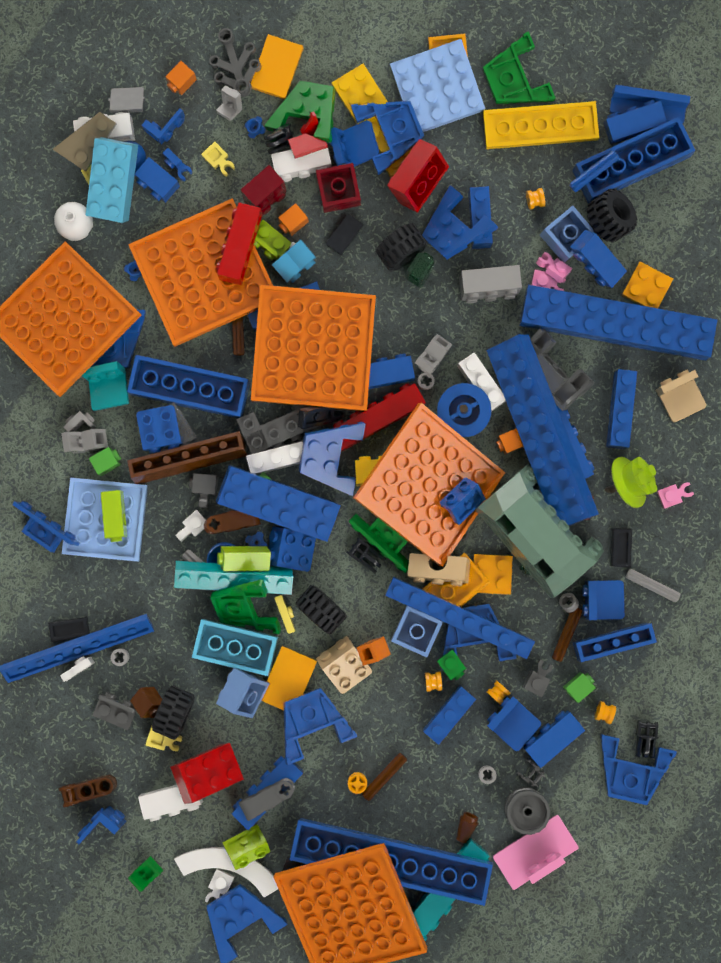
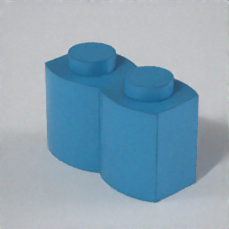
(294, 261)

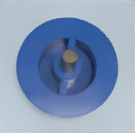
(465, 409)

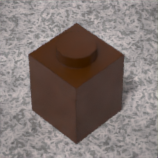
(146, 702)

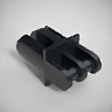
(279, 138)
(355, 548)
(646, 744)

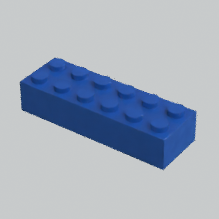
(638, 158)
(188, 386)
(278, 503)

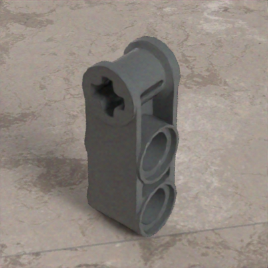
(266, 798)

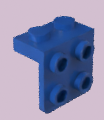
(354, 144)
(159, 429)
(291, 549)
(603, 600)
(514, 723)
(110, 818)

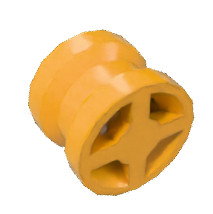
(535, 198)
(433, 681)
(498, 692)
(605, 712)
(357, 786)

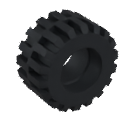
(612, 215)
(401, 247)
(321, 609)
(173, 712)

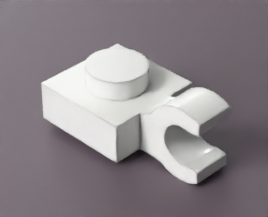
(194, 525)

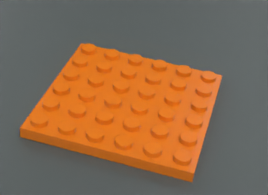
(183, 277)
(64, 319)
(313, 348)
(417, 474)
(351, 909)

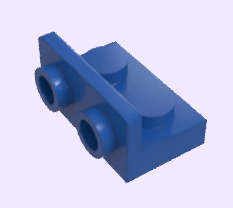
(463, 500)

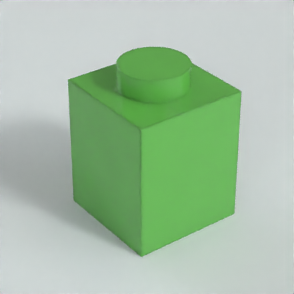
(105, 461)
(580, 686)

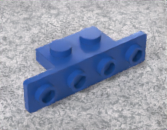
(43, 531)

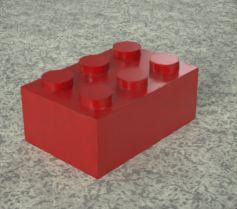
(418, 175)
(207, 773)

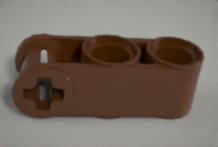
(230, 521)
(75, 793)

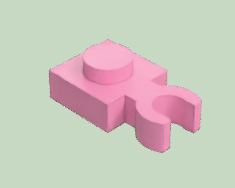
(555, 268)
(542, 279)
(671, 495)

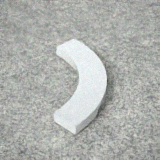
(218, 858)

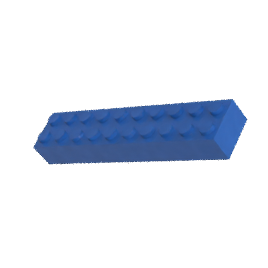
(618, 322)
(542, 429)
(415, 865)

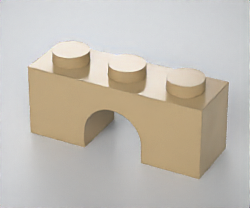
(455, 571)

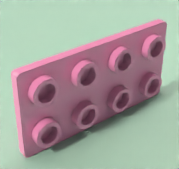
(536, 854)

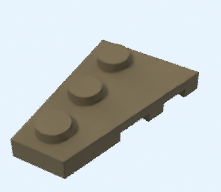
(80, 144)

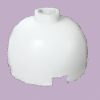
(72, 221)

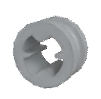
(428, 376)
(566, 597)
(125, 657)
(481, 775)

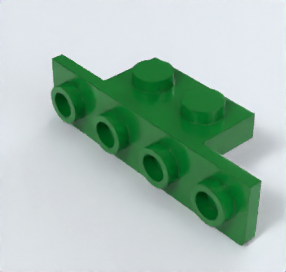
(384, 539)

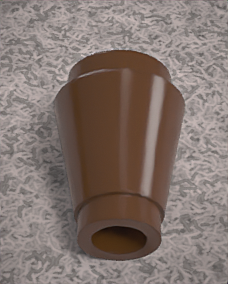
(466, 827)

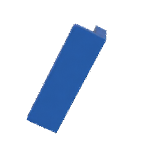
(627, 97)

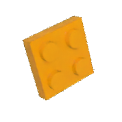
(647, 286)
(497, 570)

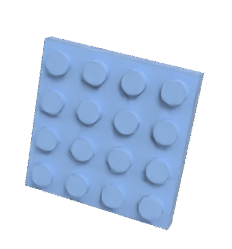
(438, 85)
(85, 520)

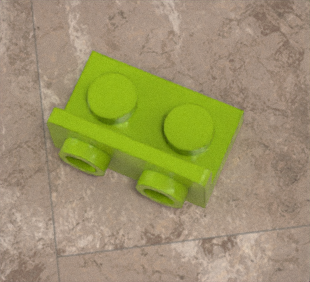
(271, 241)
(246, 847)

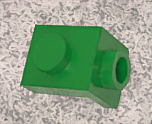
(452, 665)
(145, 874)

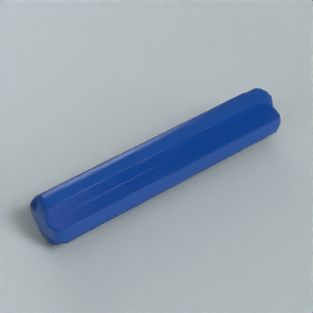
(594, 171)

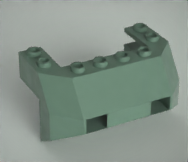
(537, 534)

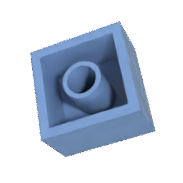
(564, 233)
(416, 631)
(242, 693)

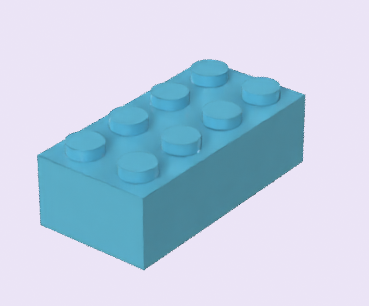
(111, 179)
(235, 647)

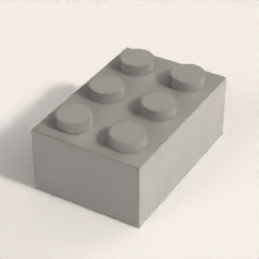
(490, 283)

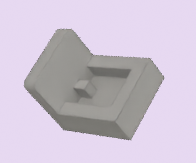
(231, 103)
(76, 421)

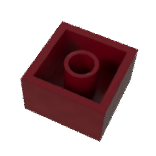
(338, 187)
(264, 190)

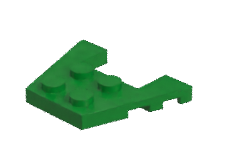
(508, 78)
(301, 102)
(236, 608)

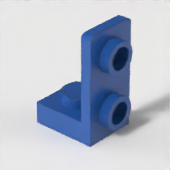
(165, 134)

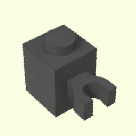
(205, 486)
(536, 681)

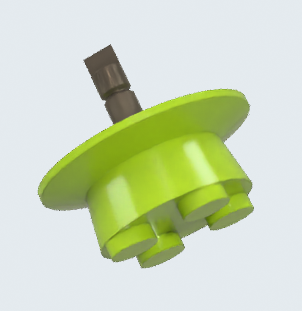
(632, 480)

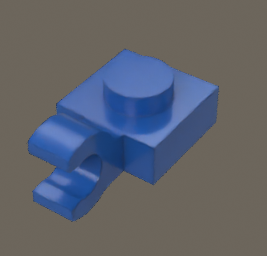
(174, 162)

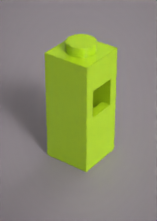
(114, 515)
(244, 558)

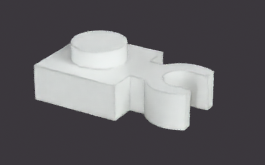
(80, 665)
(219, 884)

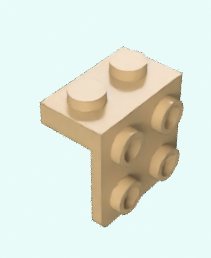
(681, 396)
(343, 665)

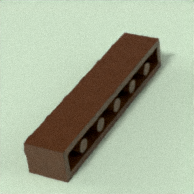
(187, 458)

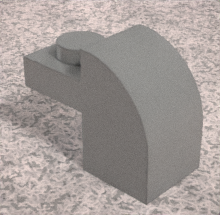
(433, 354)
(84, 441)

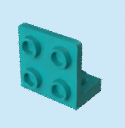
(107, 385)

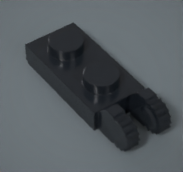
(316, 416)

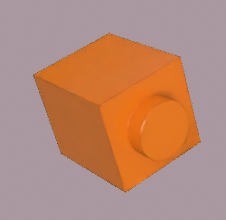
(180, 78)
(292, 220)
(509, 441)
(373, 650)

